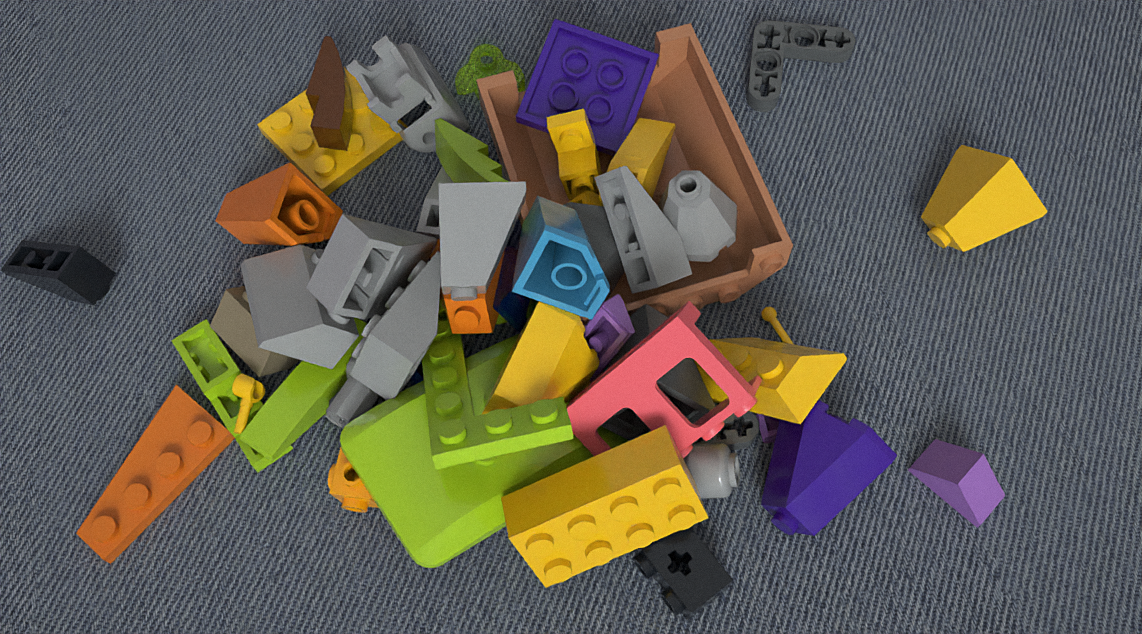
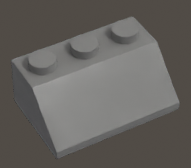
(288, 314)

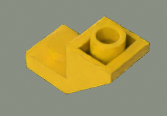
(576, 152)

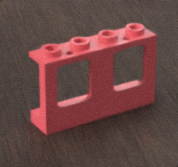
(633, 385)

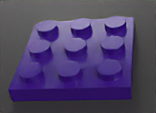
(590, 74)

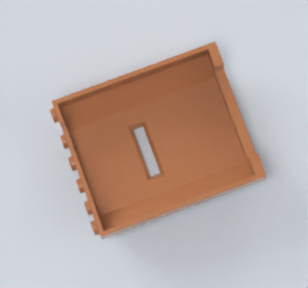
(704, 140)

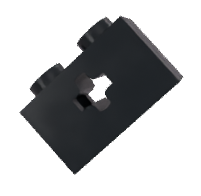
(703, 576)

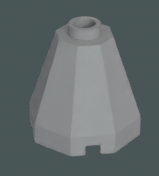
(699, 214)

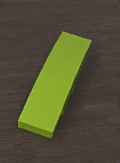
(464, 156)
(215, 373)
(297, 404)

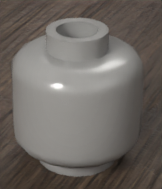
(713, 469)

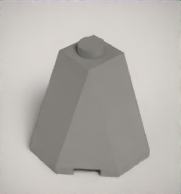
(474, 233)

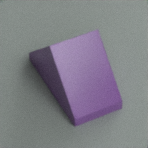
(960, 479)

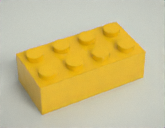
(603, 507)

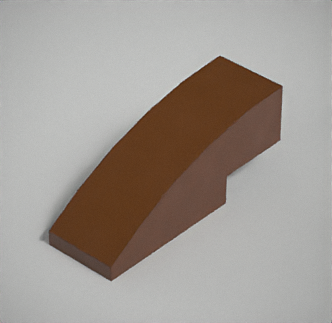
(330, 99)

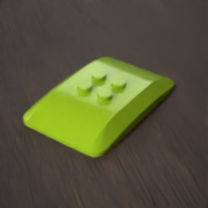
(455, 506)

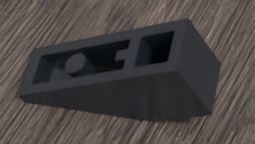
(60, 270)

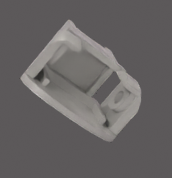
(402, 82)

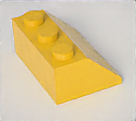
(789, 373)

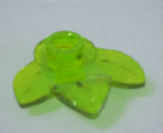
(475, 69)

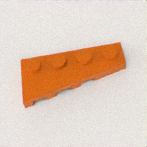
(157, 470)

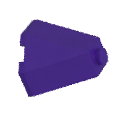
(820, 469)

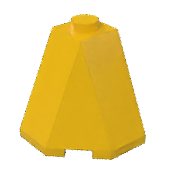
(979, 200)
(545, 361)

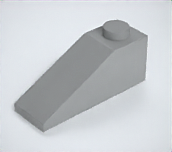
(643, 234)

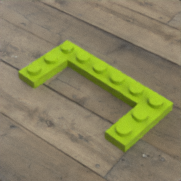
(455, 430)

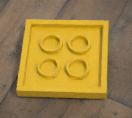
(329, 168)

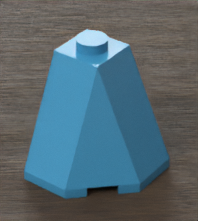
(558, 261)

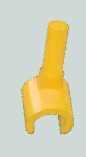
(251, 392)

